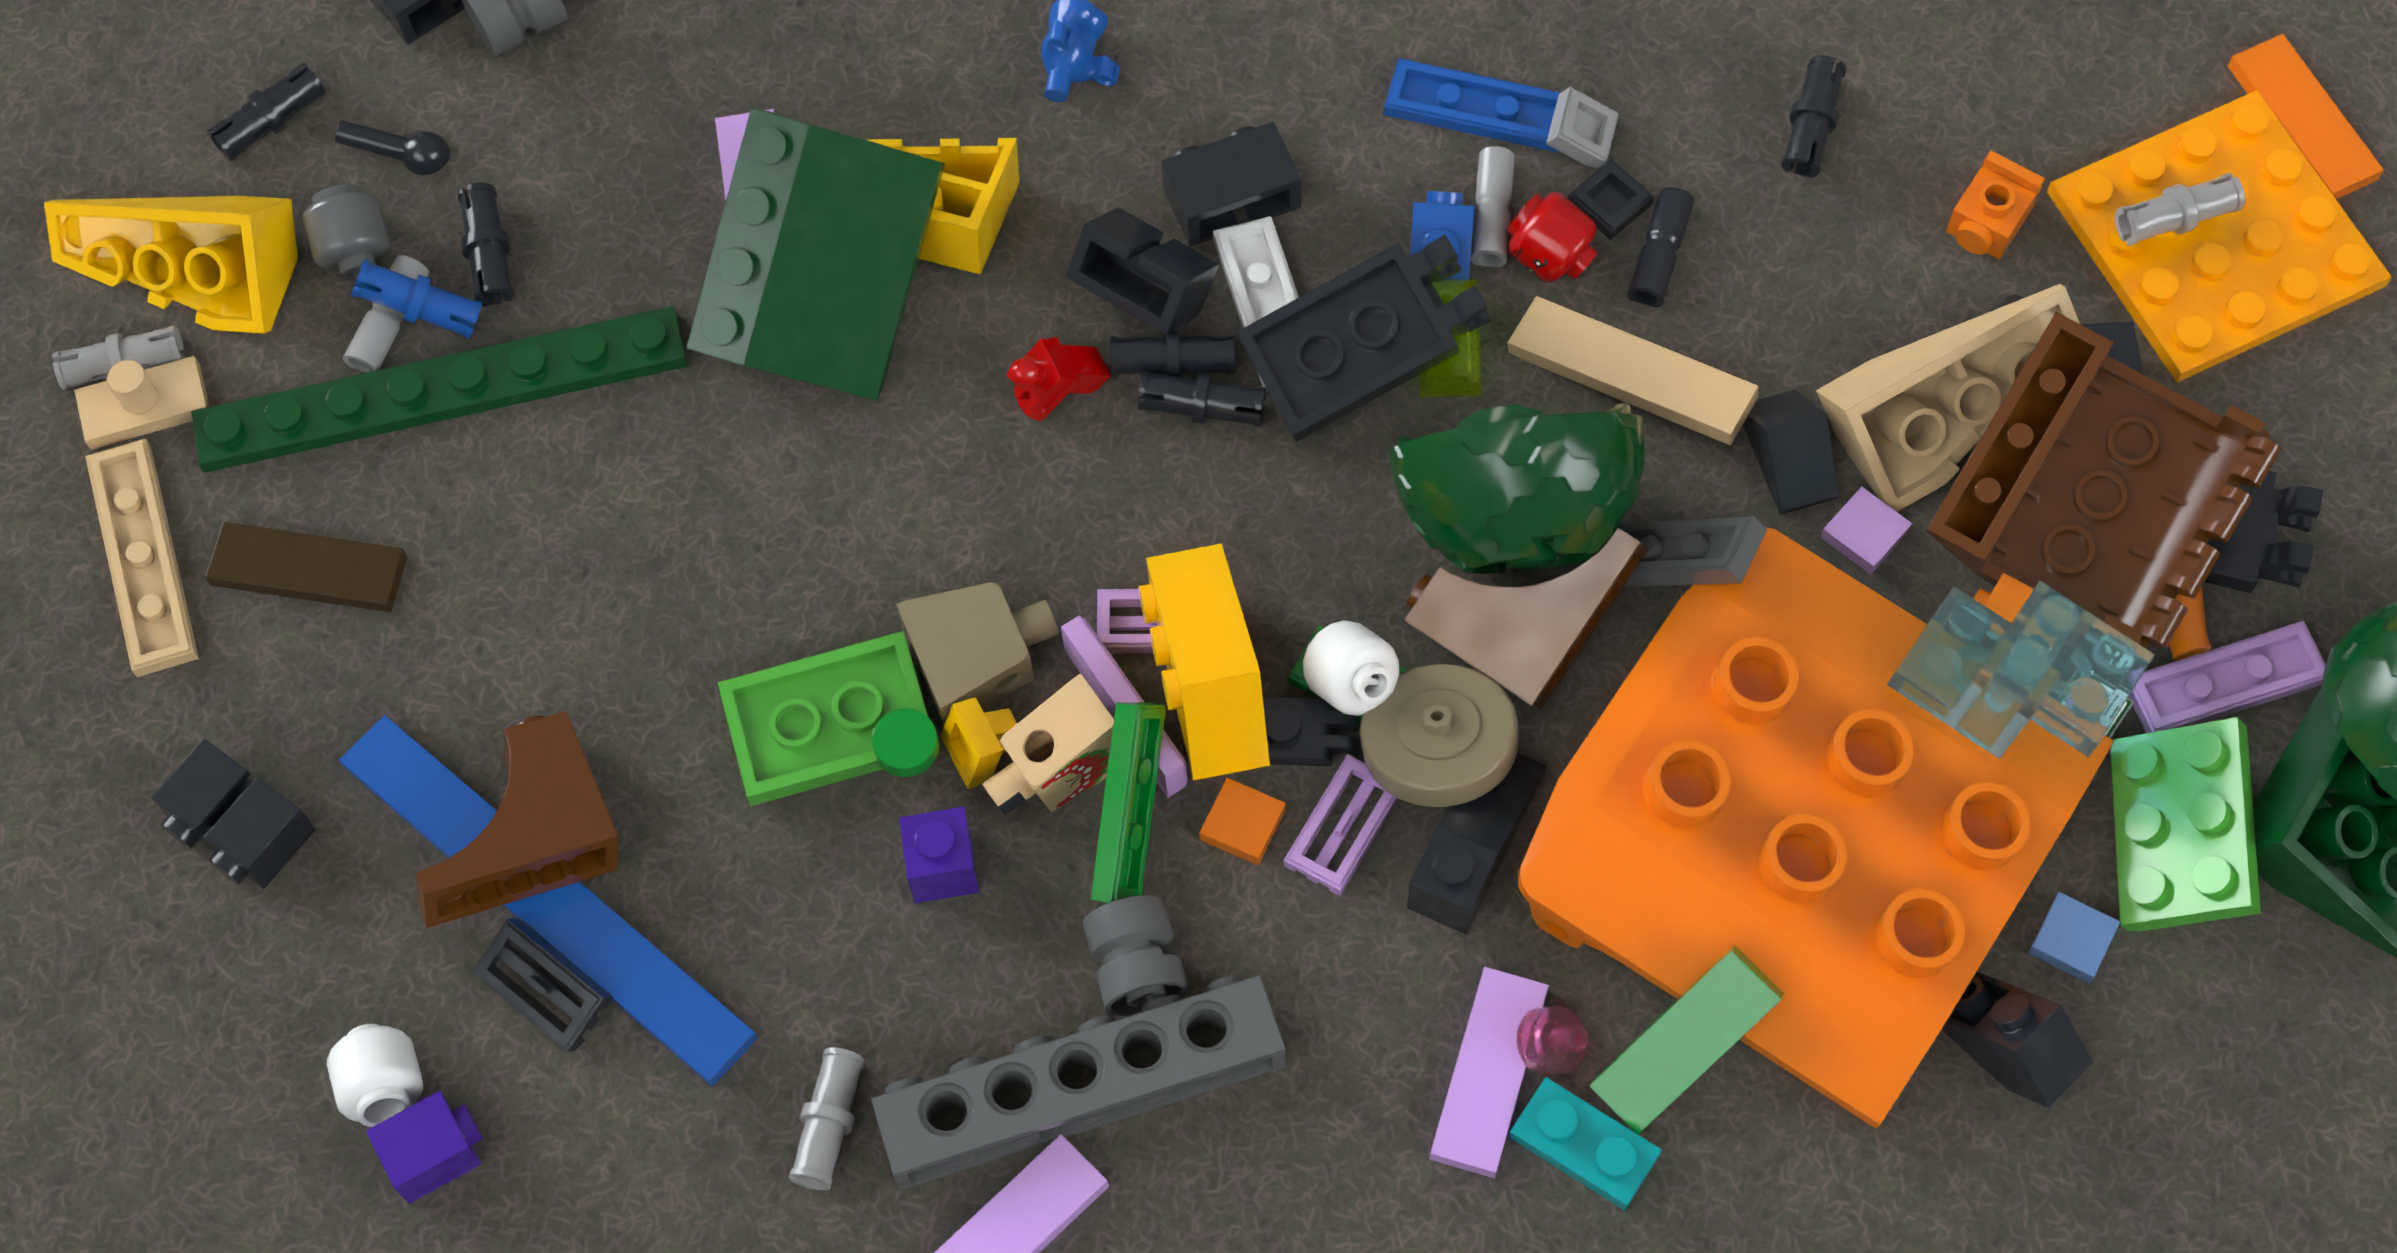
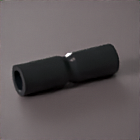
(1659, 253)

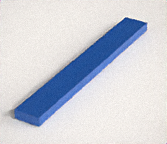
(568, 918)

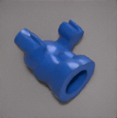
(1070, 45)

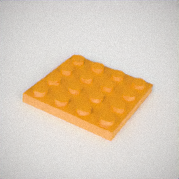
(2237, 273)

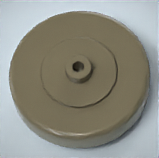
(1441, 736)

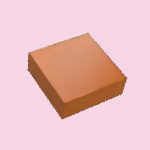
(1242, 821)

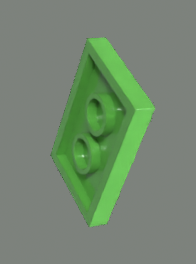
(817, 716)
(2184, 826)

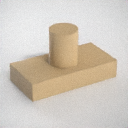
(140, 400)

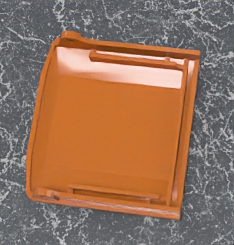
(1807, 813)

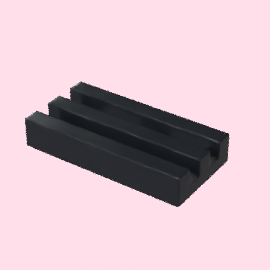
(582, 1015)

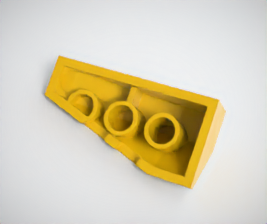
(205, 252)

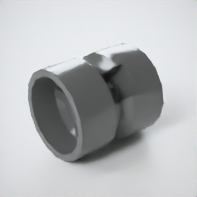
(504, 21)
(1132, 945)

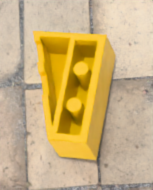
(969, 201)
(1208, 660)

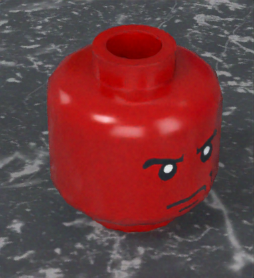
(1552, 237)

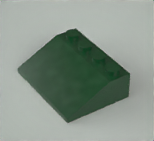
(815, 254)
(2330, 832)

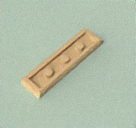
(1633, 370)
(141, 558)

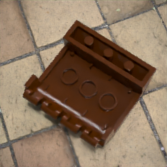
(2103, 486)

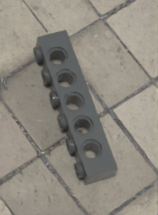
(1118, 1091)

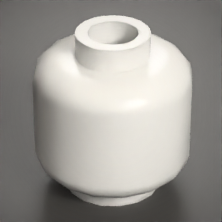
(1350, 667)
(374, 1073)

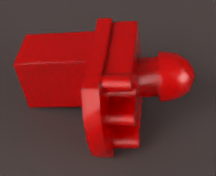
(1052, 373)

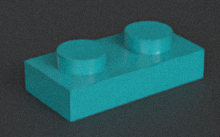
(1585, 1143)

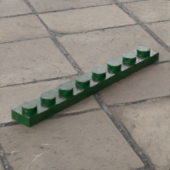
(438, 389)

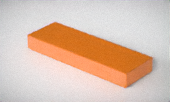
(2307, 114)

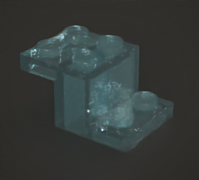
(2041, 667)

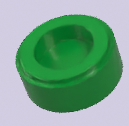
(905, 742)

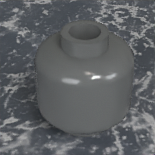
(345, 229)

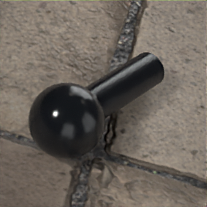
(421, 152)

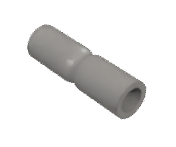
(1493, 200)
(380, 325)

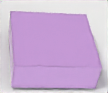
(1866, 530)

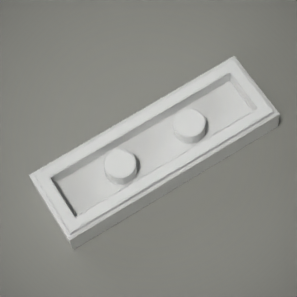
(1255, 269)

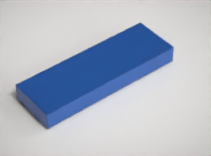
(1471, 103)

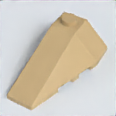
(1930, 402)

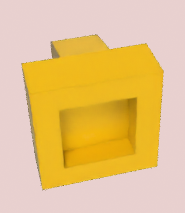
(975, 739)

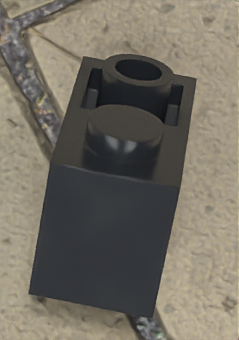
(2018, 1039)

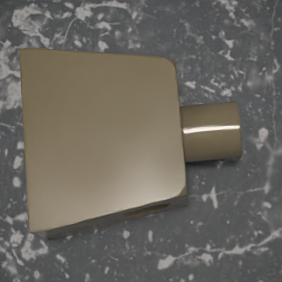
(973, 643)

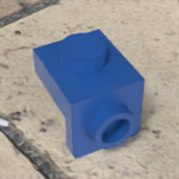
(1441, 216)

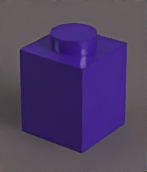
(938, 855)
(426, 1145)

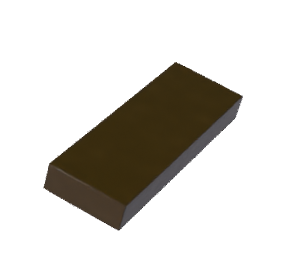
(306, 566)

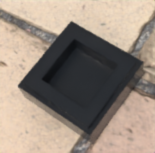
(1611, 198)

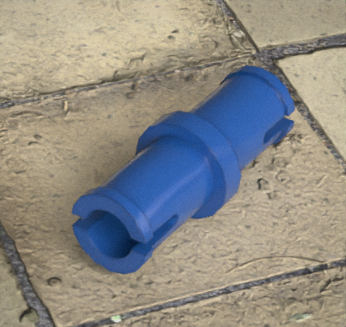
(416, 298)

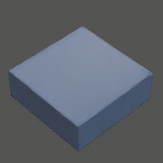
(2074, 937)

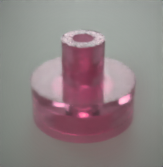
(1551, 1040)

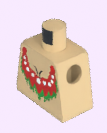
(1055, 750)

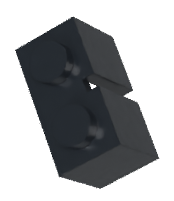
(1242, 170)
(1131, 269)
(236, 818)

